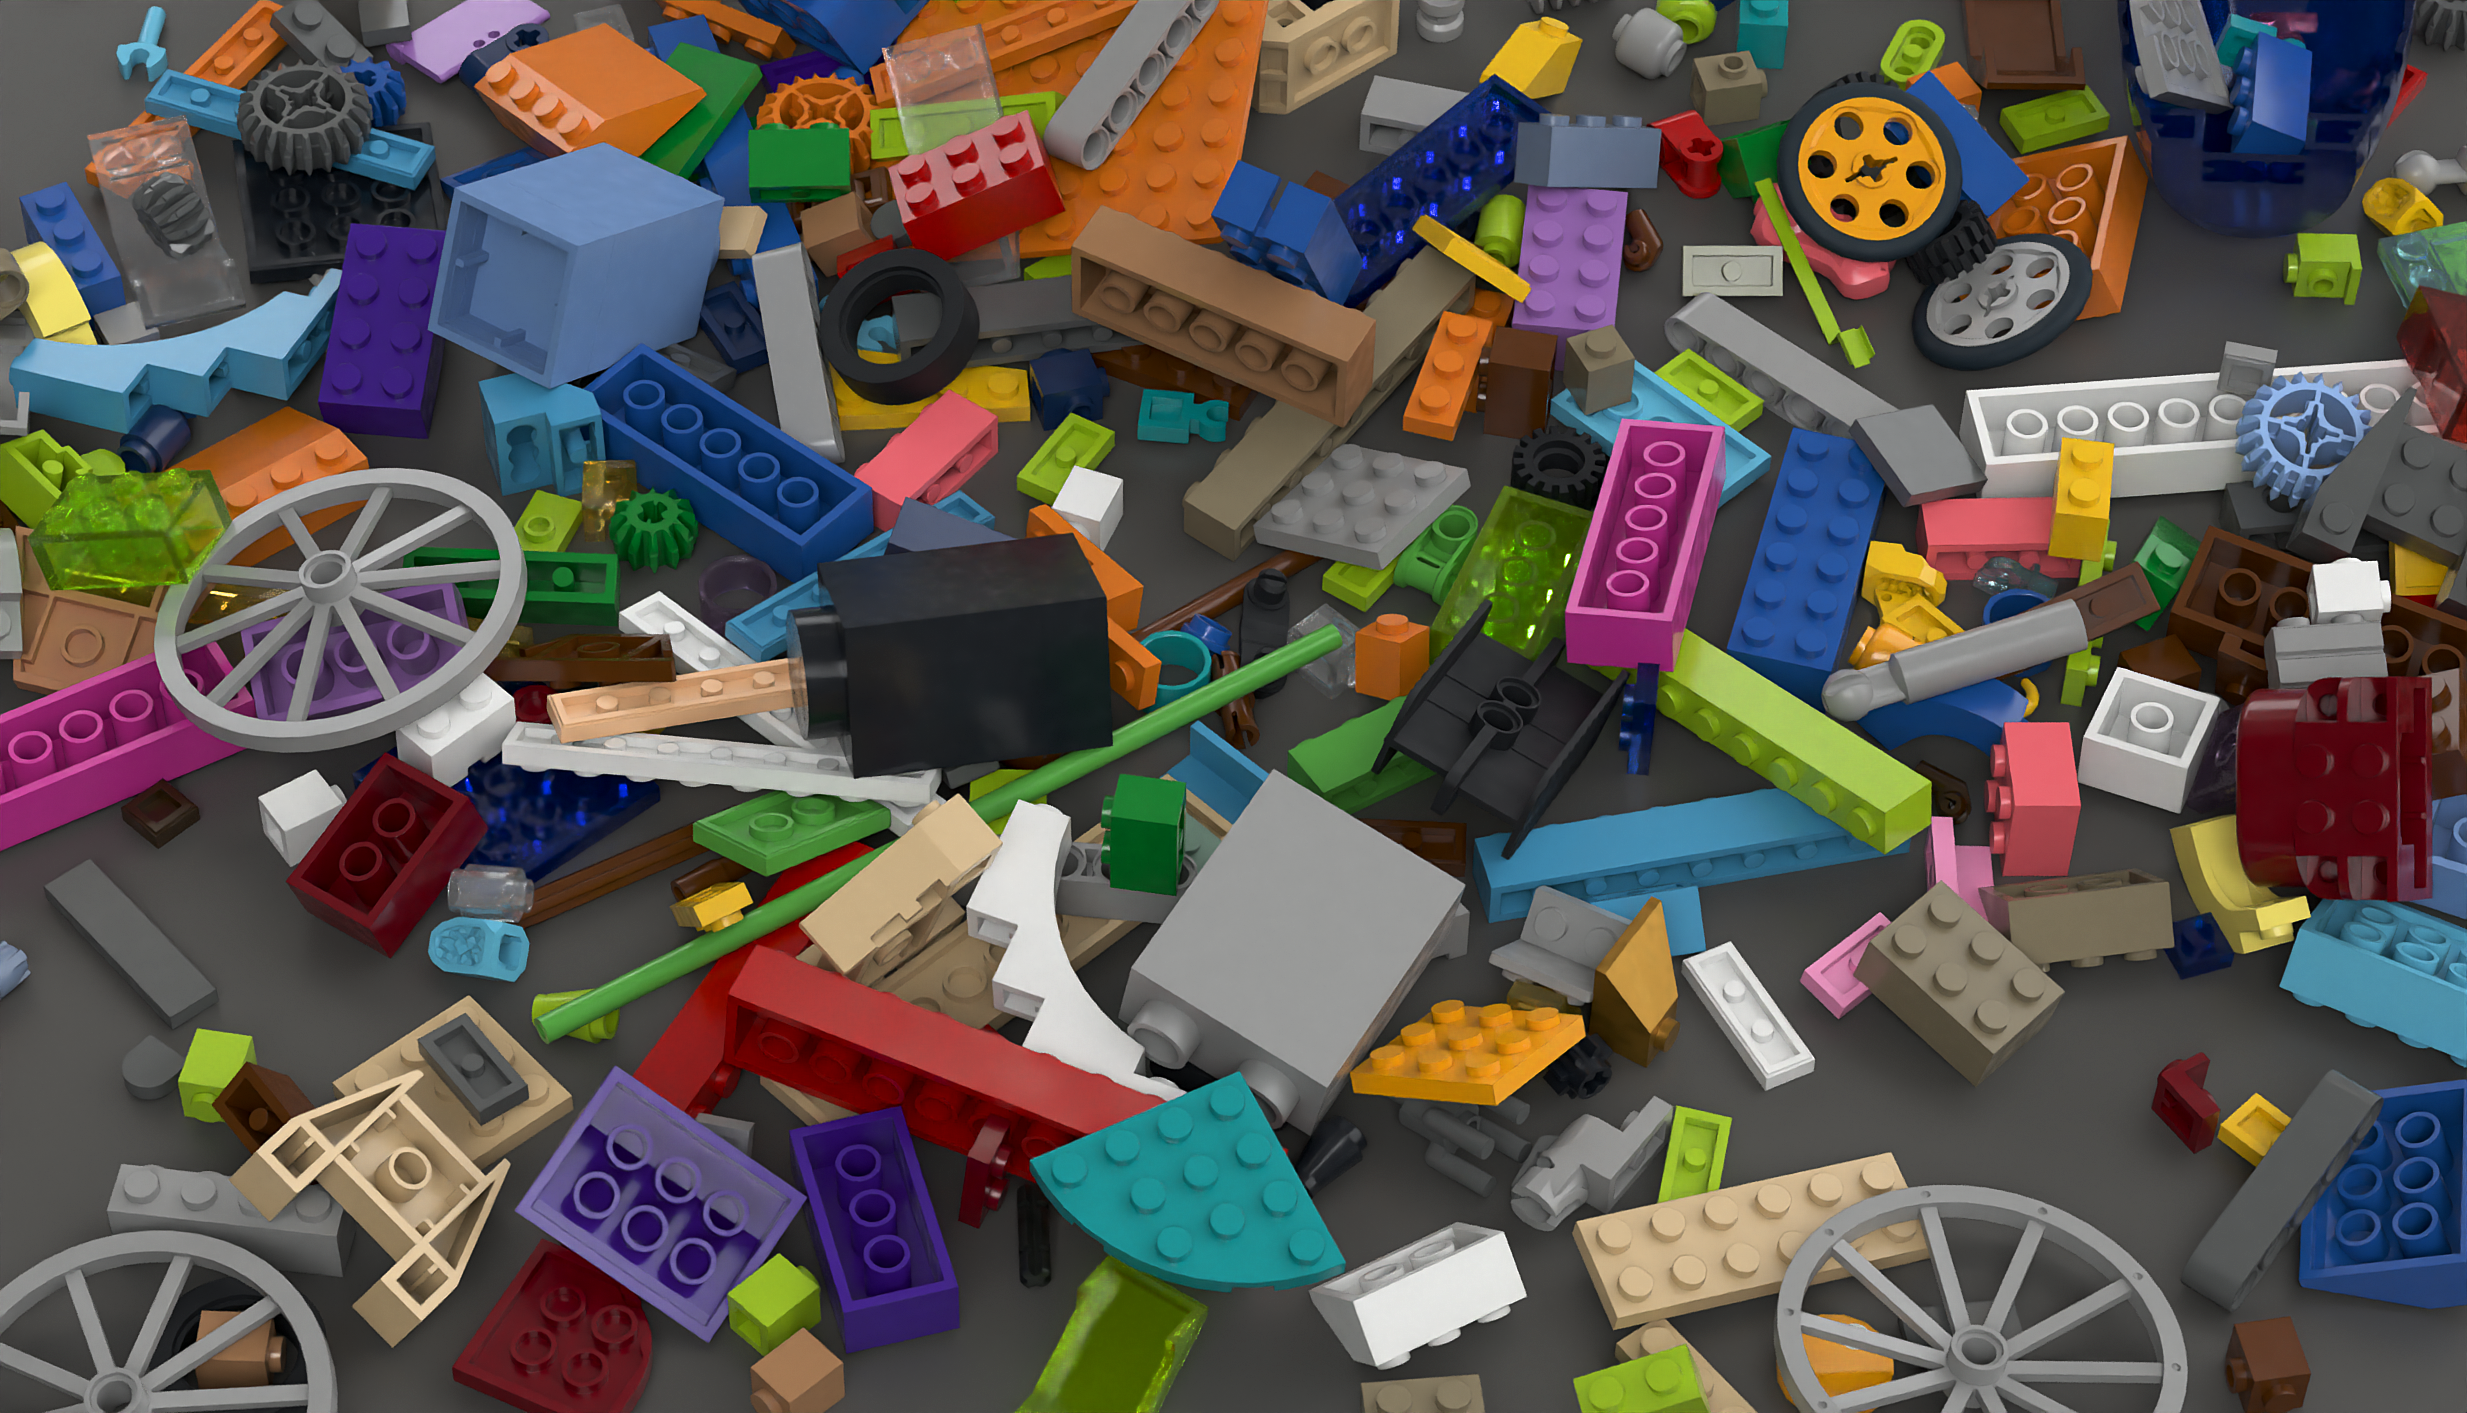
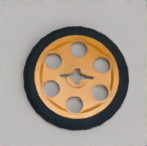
(1872, 107)

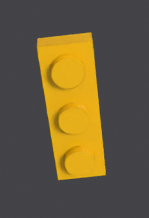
(713, 907)

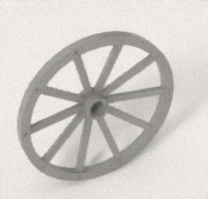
(336, 592)
(1977, 1360)
(128, 1384)

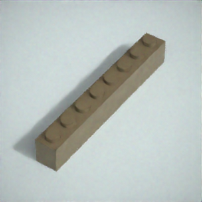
(1291, 442)

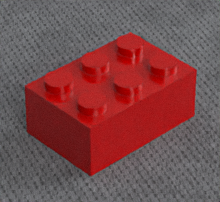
(976, 188)

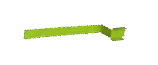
(1853, 341)

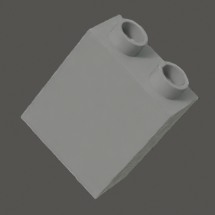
(1289, 952)

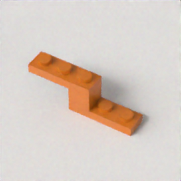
(728, 24)
(1451, 368)
(1132, 666)

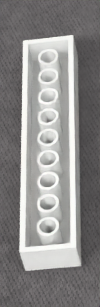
(2164, 429)

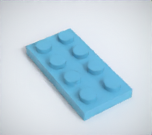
(1659, 401)

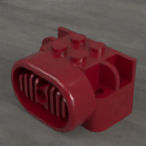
(2338, 788)

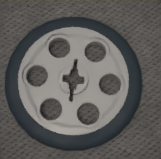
(2004, 303)

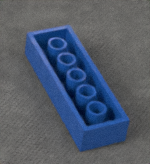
(730, 464)
(1809, 564)

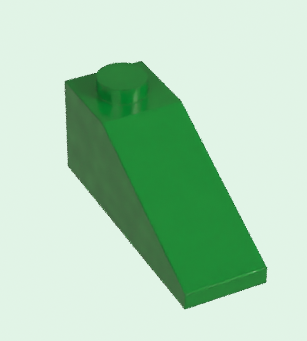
(2165, 561)

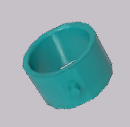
(1181, 650)

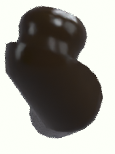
(1949, 792)

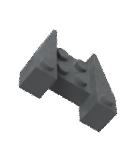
(2400, 489)

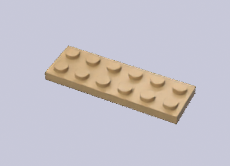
(1734, 1241)

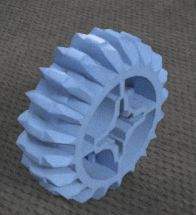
(2278, 446)

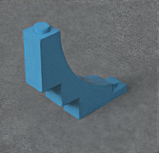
(116, 384)

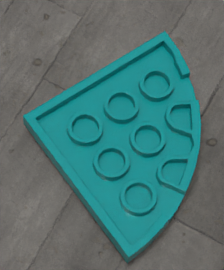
(1194, 1195)

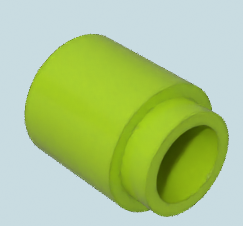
(1502, 228)

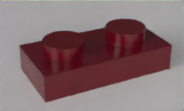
(985, 1172)

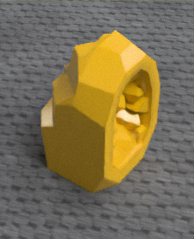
(2400, 208)
(1902, 573)

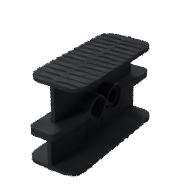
(1499, 726)

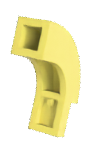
(54, 303)
(2216, 881)

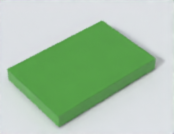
(788, 829)

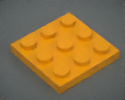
(1468, 1053)

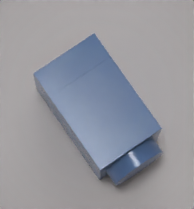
(575, 263)

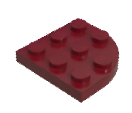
(561, 1340)

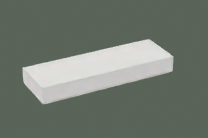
(1748, 1016)

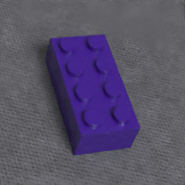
(379, 352)
(874, 1229)

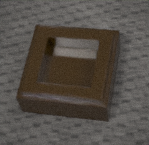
(160, 813)

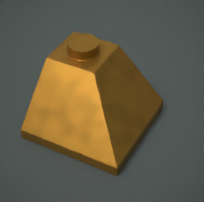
(1637, 990)

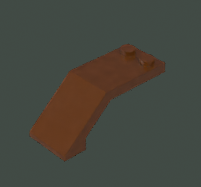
(2020, 46)

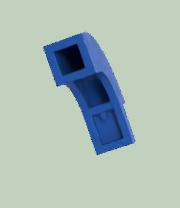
(1968, 713)

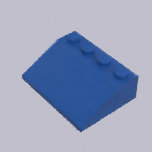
(2398, 1206)

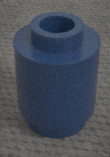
(154, 440)

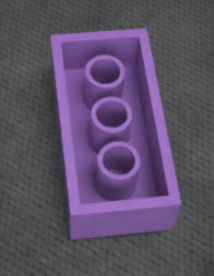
(1570, 261)
(343, 678)

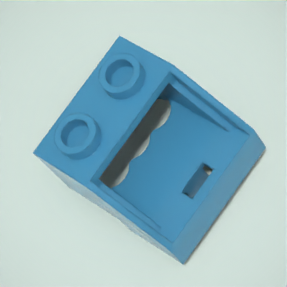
(536, 433)

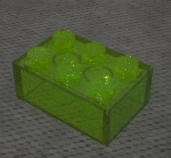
(130, 529)

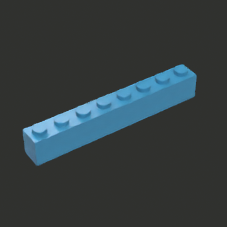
(1687, 842)

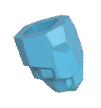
(479, 948)

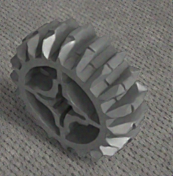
(304, 117)

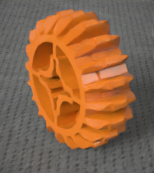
(825, 101)

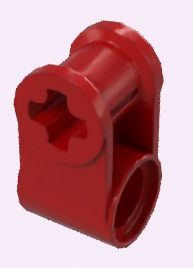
(1690, 154)

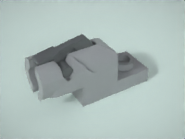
(1588, 1165)

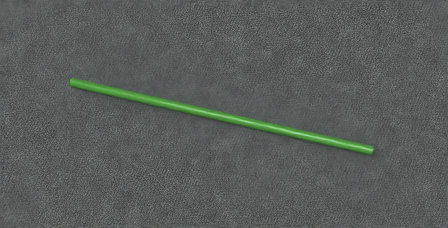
(989, 807)

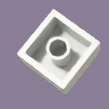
(2147, 739)

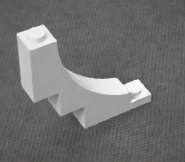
(1035, 979)

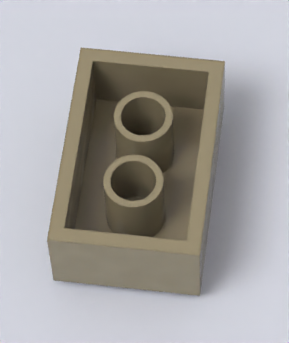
(1958, 983)

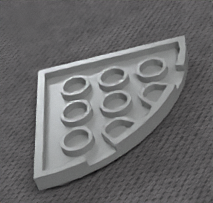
(2178, 55)

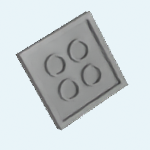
(1362, 506)

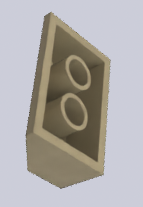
(2083, 917)

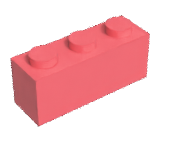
(930, 456)
(1966, 533)

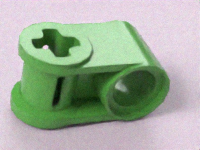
(1438, 553)

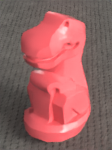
(1850, 277)

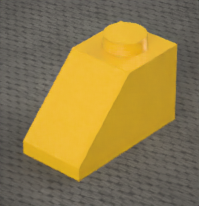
(1536, 58)

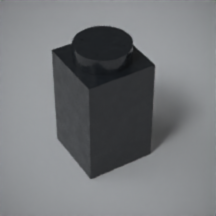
(954, 656)

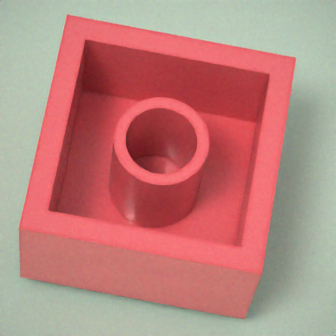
(2033, 799)

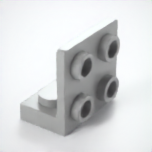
(1561, 944)

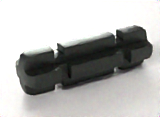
(1033, 1236)

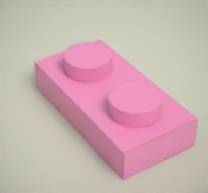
(1832, 975)

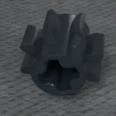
(1581, 1069)

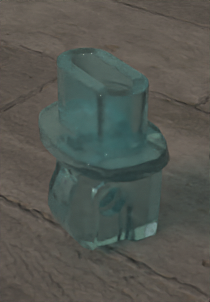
(2005, 573)

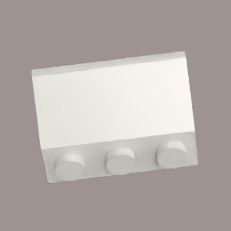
(1421, 1294)

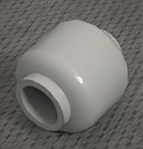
(1649, 43)

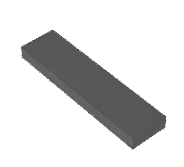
(131, 943)

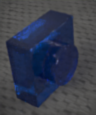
(2199, 947)

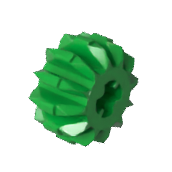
(653, 529)

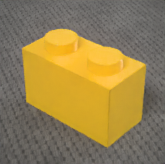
(2081, 499)

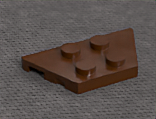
(590, 658)

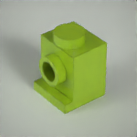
(2324, 266)

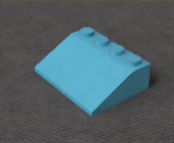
(2385, 971)

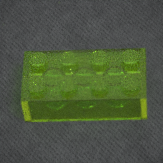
(1523, 566)

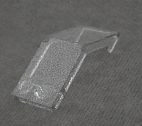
(947, 91)
(160, 285)

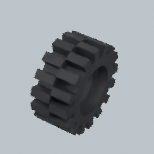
(1956, 248)
(1559, 452)

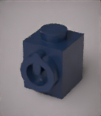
(1067, 384)

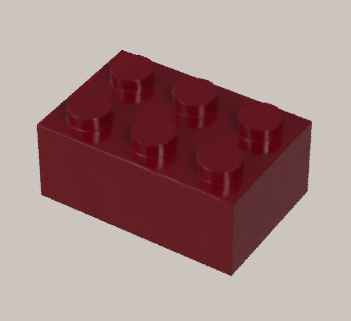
(387, 854)

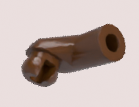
(1646, 242)

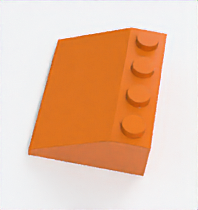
(587, 93)
(2089, 198)
(273, 458)

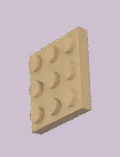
(483, 1143)

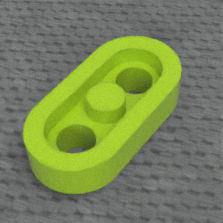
(1912, 51)

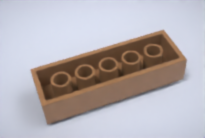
(1223, 315)

